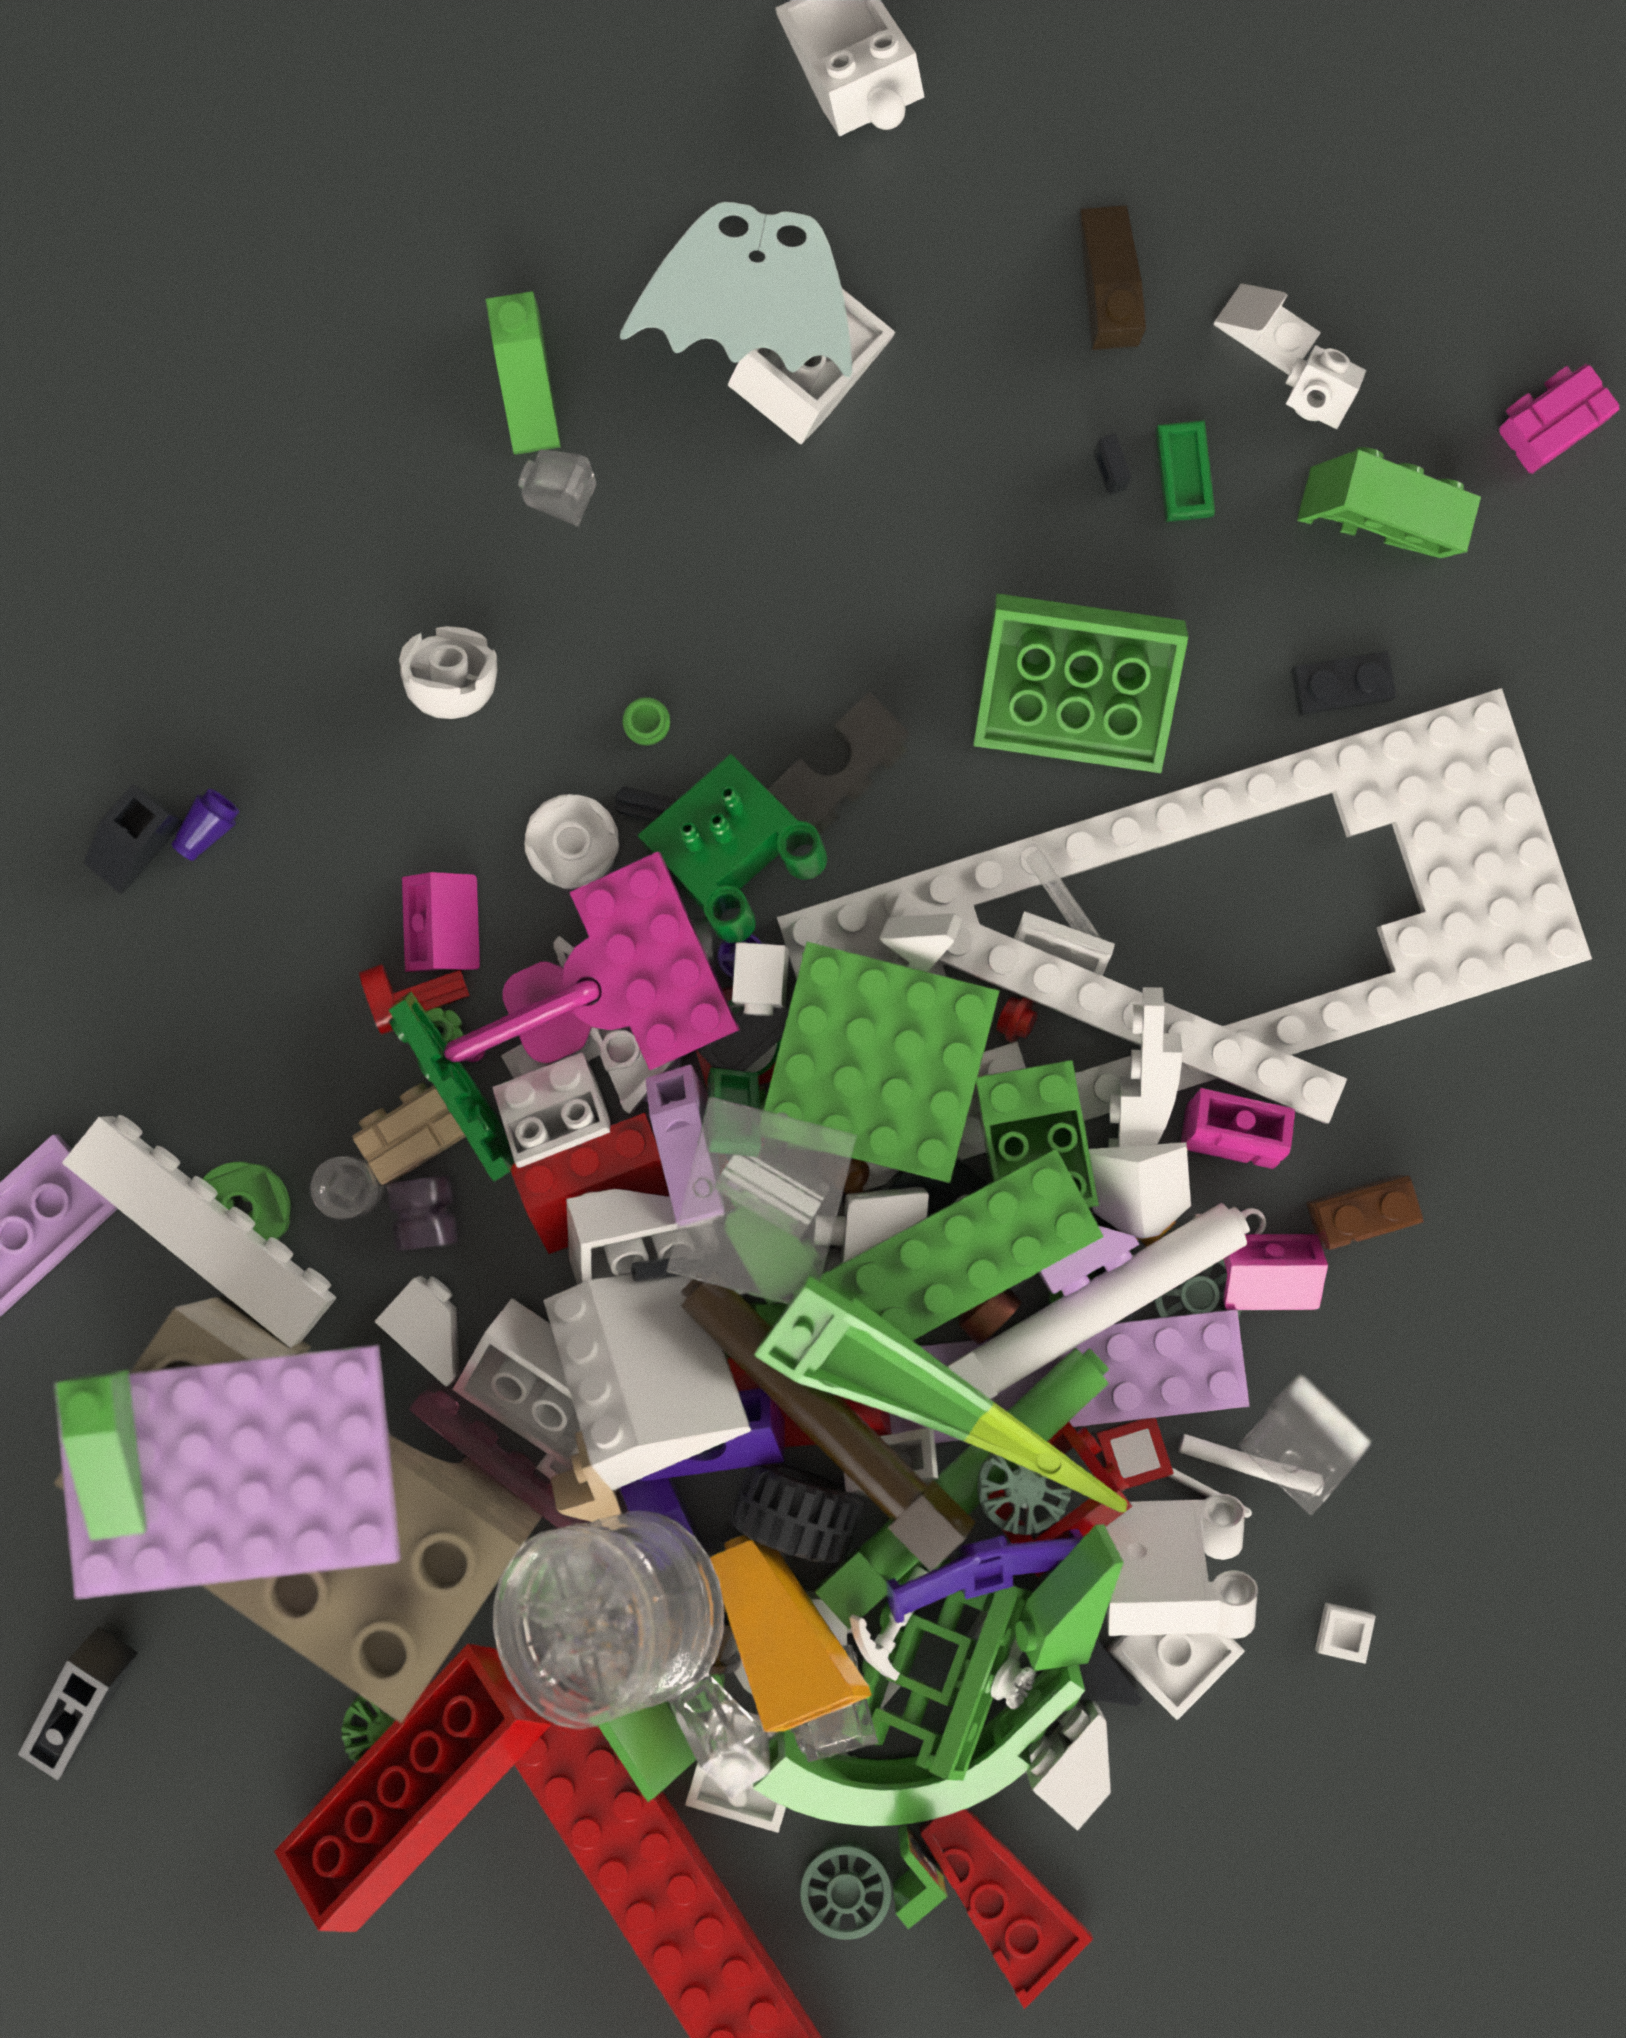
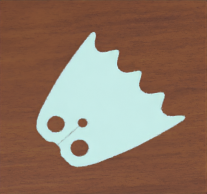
(719, 294)

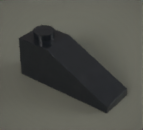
(77, 1702)

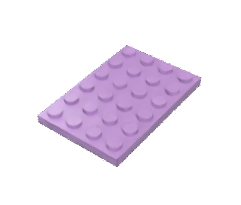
(250, 1475)

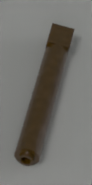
(920, 1512)

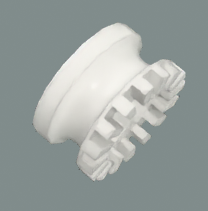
(1012, 1682)

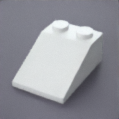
(807, 396)
(615, 1230)

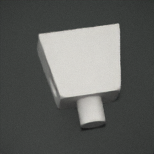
(875, 1217)

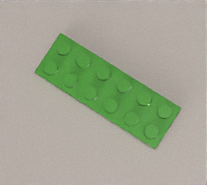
(970, 1248)

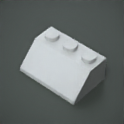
(522, 1380)

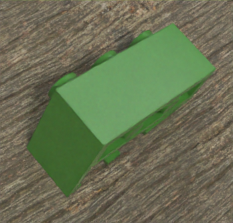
(1391, 501)

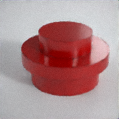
(1017, 1019)

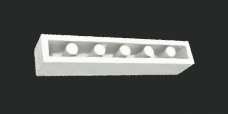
(200, 1229)

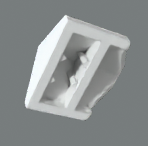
(1141, 1186)

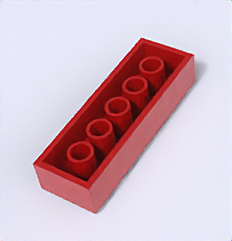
(409, 1791)

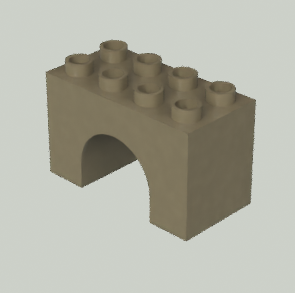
(380, 1623)

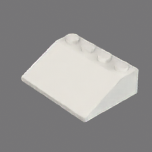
(642, 1376)

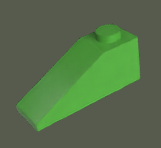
(523, 372)
(103, 1452)
(1070, 1604)

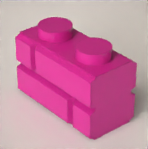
(1557, 418)
(1238, 1128)

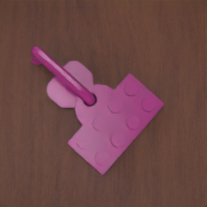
(644, 973)

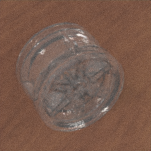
(610, 1639)

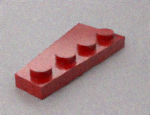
(1014, 1912)

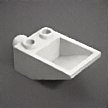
(853, 60)

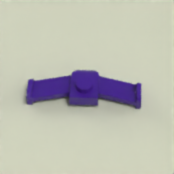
(979, 1571)

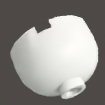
(448, 672)

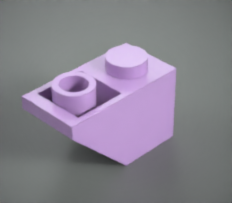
(1072, 1271)

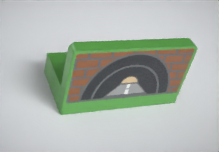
(920, 1886)

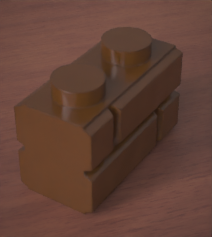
(1365, 1211)

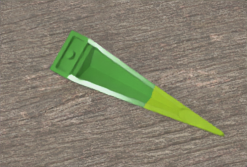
(862, 1357)

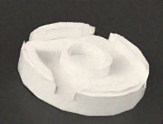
(571, 841)

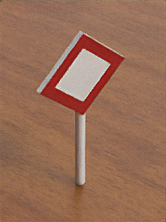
(1142, 1457)

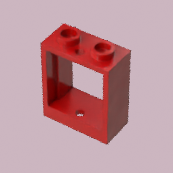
(1088, 1513)

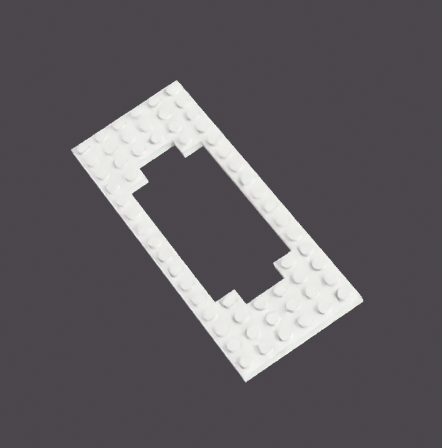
(1464, 825)

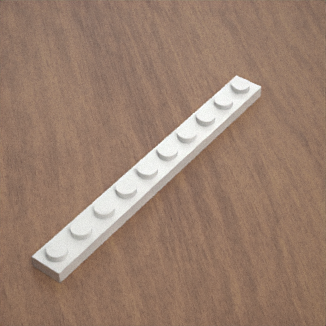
(1110, 1008)

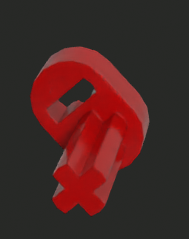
(430, 993)

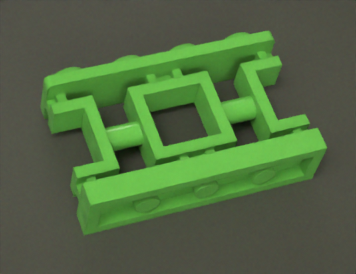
(967, 1682)

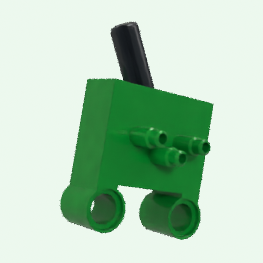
(721, 839)

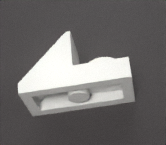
(1264, 326)
(920, 938)

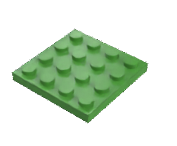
(882, 1057)

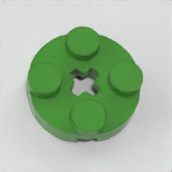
(255, 1185)

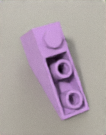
(677, 1114)

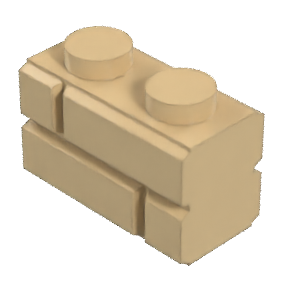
(408, 1134)

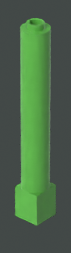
(1049, 1405)

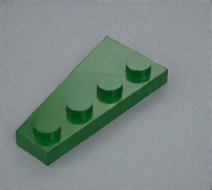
(454, 1085)

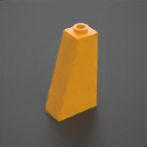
(783, 1640)

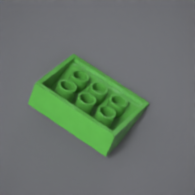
(1080, 683)

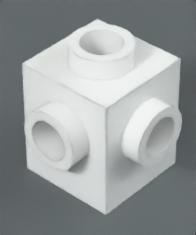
(1324, 386)

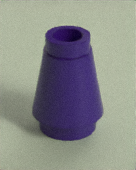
(204, 824)

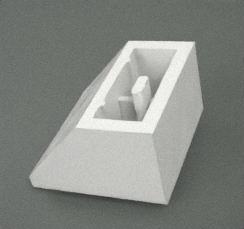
(552, 1109)
(1073, 1764)

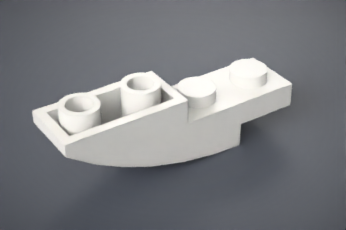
(1155, 1075)

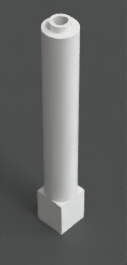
(1103, 1301)

